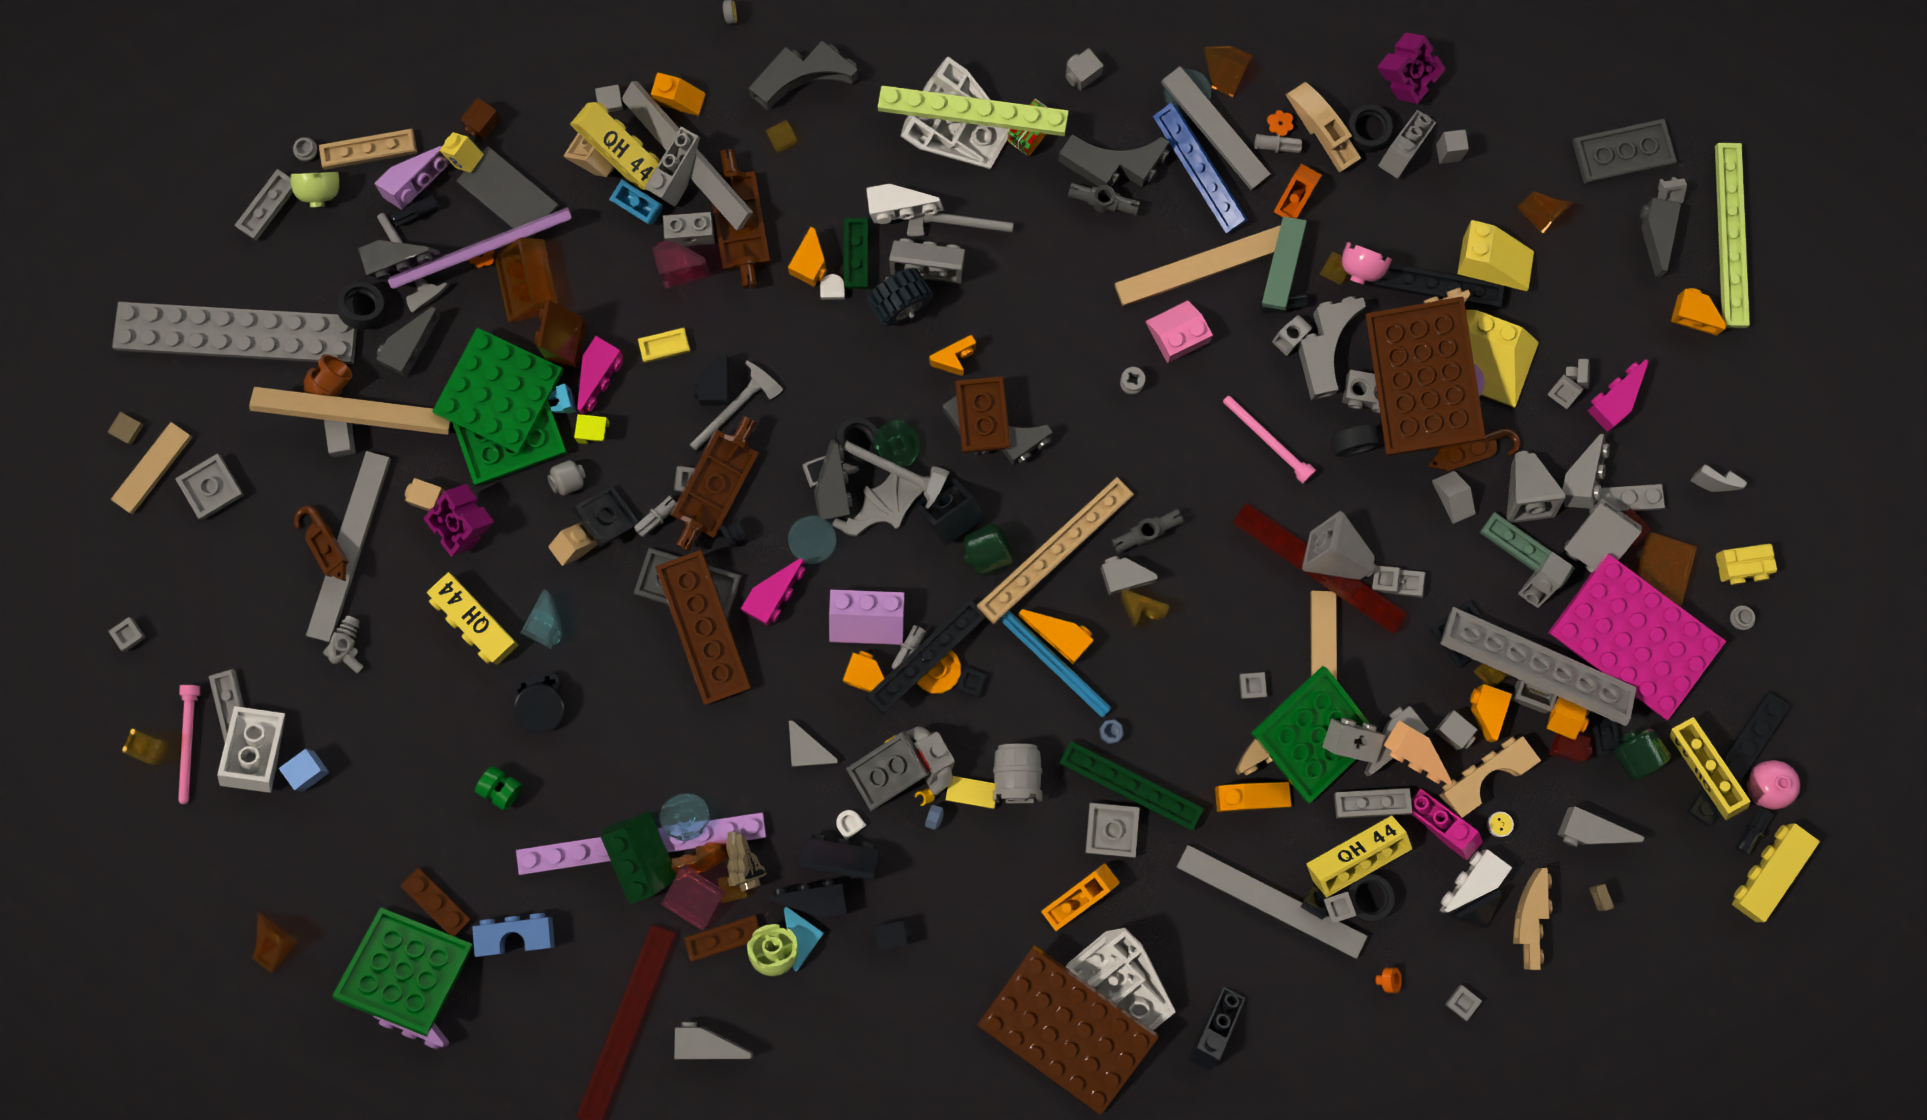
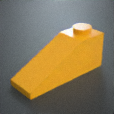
(1064, 636)
(1252, 796)
(1080, 897)

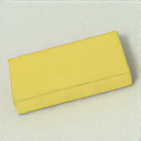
(664, 345)
(971, 792)

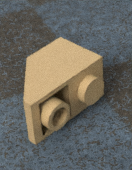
(572, 544)

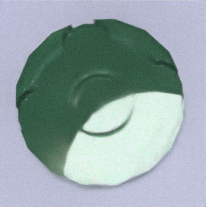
(897, 443)

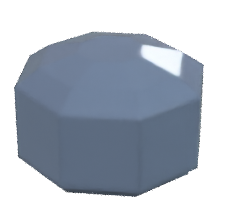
(1111, 731)
(934, 817)

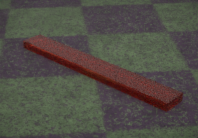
(1294, 551)
(626, 1024)

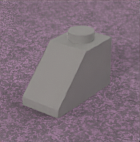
(1125, 574)

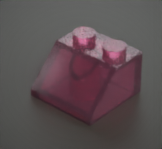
(679, 264)

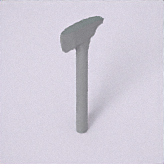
(916, 224)
(426, 292)
(759, 381)
(931, 485)

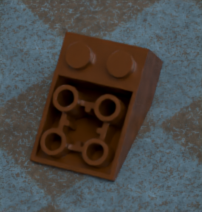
(560, 335)

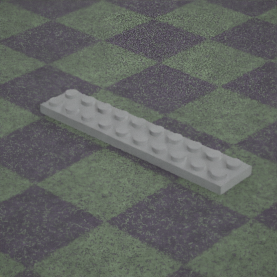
(232, 332)

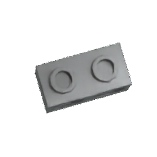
(1367, 383)

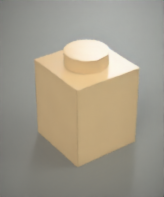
(423, 494)

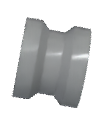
(1129, 384)

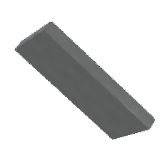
(1624, 151)
(506, 191)
(651, 588)

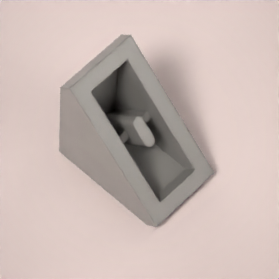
(1455, 496)

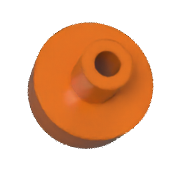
(1390, 980)

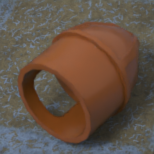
(328, 378)

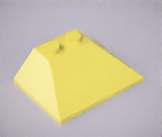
(1502, 354)

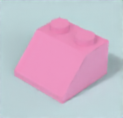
(1179, 331)

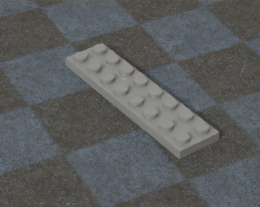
(1539, 666)

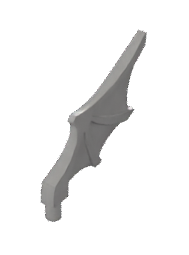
(882, 504)

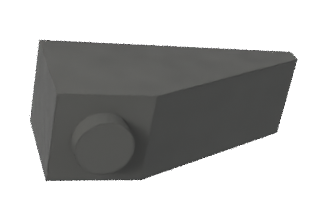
(1659, 230)
(406, 344)

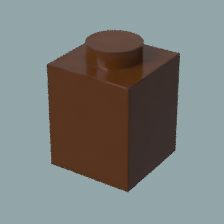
(480, 119)

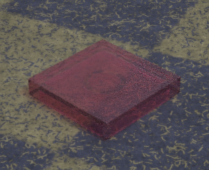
(693, 897)

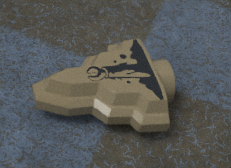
(743, 864)

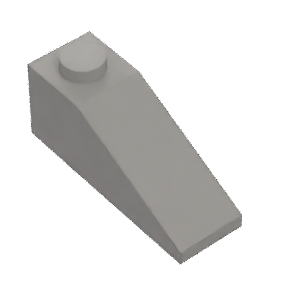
(1406, 716)
(1588, 829)
(701, 1043)

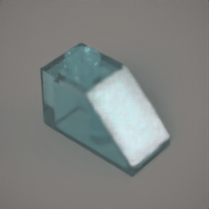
(544, 622)

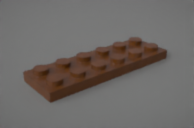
(703, 627)

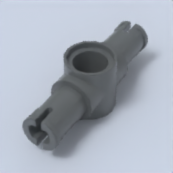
(1091, 196)
(1136, 537)

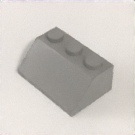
(931, 260)

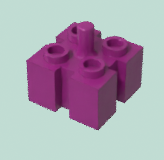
(1411, 68)
(458, 520)

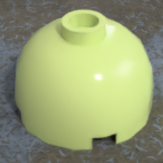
(315, 187)
(772, 950)

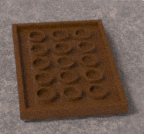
(1425, 376)
(1068, 1030)

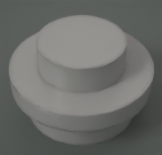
(305, 149)
(1742, 617)

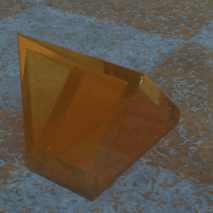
(1226, 67)
(1543, 209)
(271, 944)

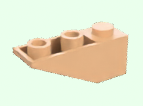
(1418, 749)

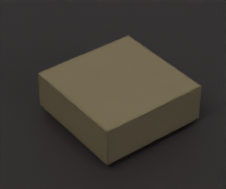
(125, 428)
(1601, 897)

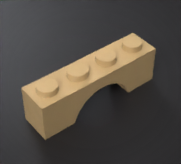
(1464, 794)

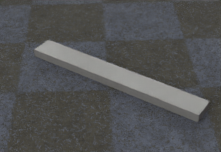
(702, 172)
(351, 540)
(1270, 901)

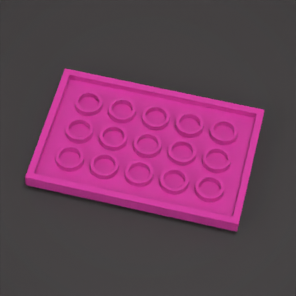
(1637, 636)

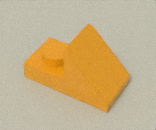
(948, 357)

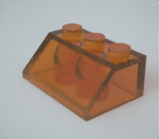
(524, 278)

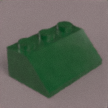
(638, 856)

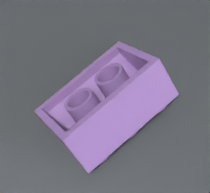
(866, 617)

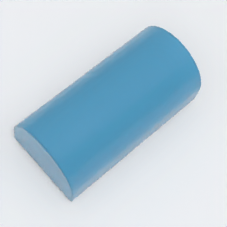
(636, 202)

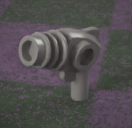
(342, 644)

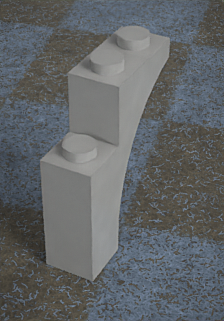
(1318, 351)

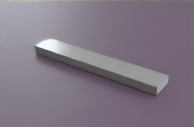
(1215, 128)

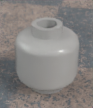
(566, 477)

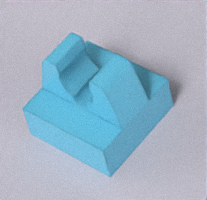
(566, 399)

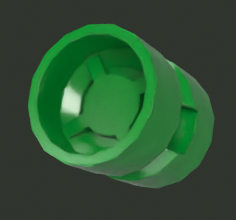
(491, 783)

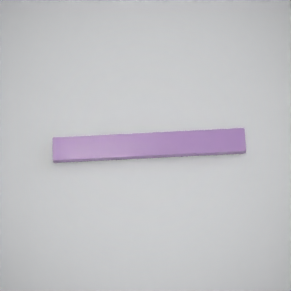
(479, 248)

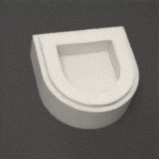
(832, 287)
(849, 823)

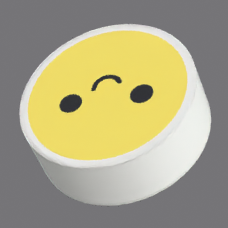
(1500, 824)

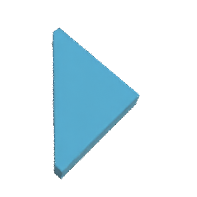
(805, 933)

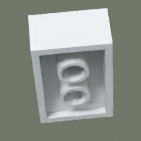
(251, 749)

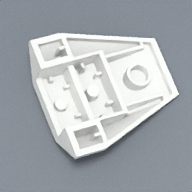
(953, 139)
(1123, 973)

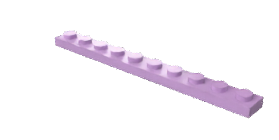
(593, 850)

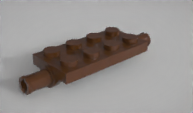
(747, 246)
(714, 483)

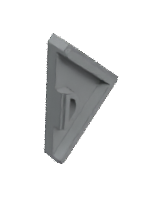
(806, 750)

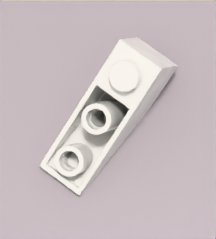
(895, 202)
(1483, 876)

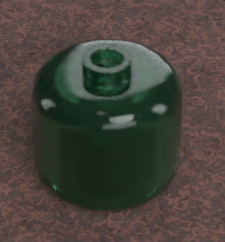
(987, 550)
(1641, 753)

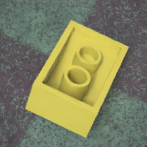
(1495, 257)

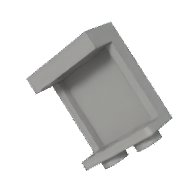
(1602, 533)

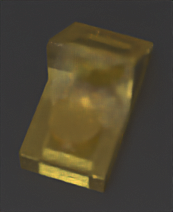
(1136, 603)
(145, 747)

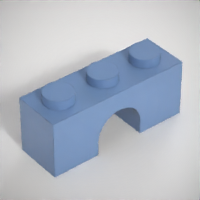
(491, 937)

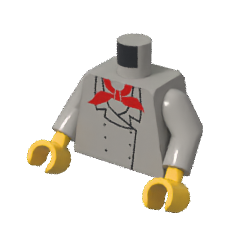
(936, 758)

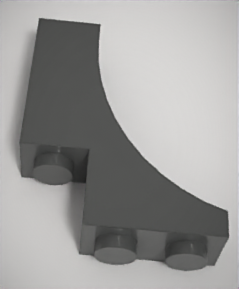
(790, 72)
(1104, 165)
(1022, 440)

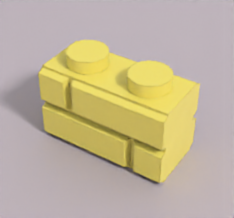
(1745, 563)

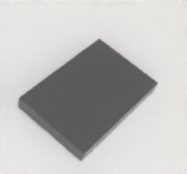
(888, 770)

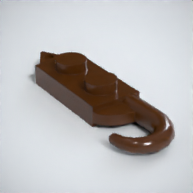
(1463, 455)
(323, 544)

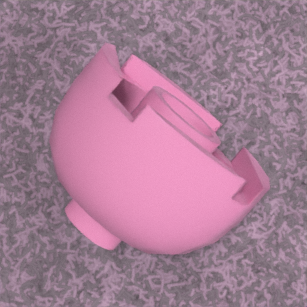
(1364, 264)
(1773, 784)

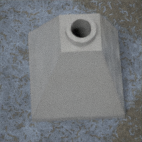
(1532, 490)
(1338, 550)

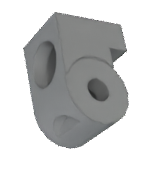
(1291, 334)

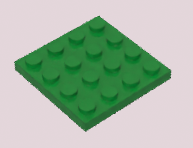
(498, 391)
(491, 461)
(1298, 729)
(403, 972)

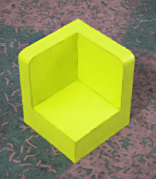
(590, 428)

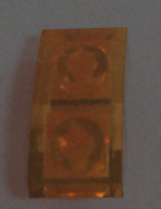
(705, 858)

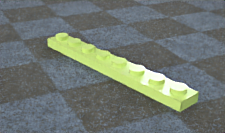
(973, 110)
(1732, 235)

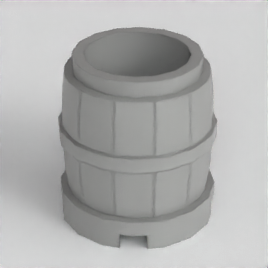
(1017, 773)

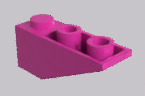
(597, 367)
(1619, 401)
(768, 596)
(1445, 825)

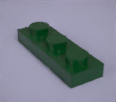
(855, 253)

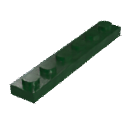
(1131, 786)

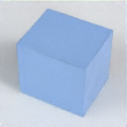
(304, 770)

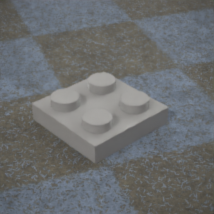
(209, 487)
(1112, 830)

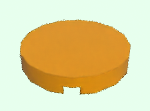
(942, 676)

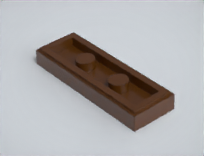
(721, 938)

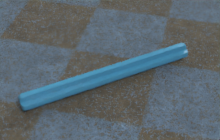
(1055, 663)

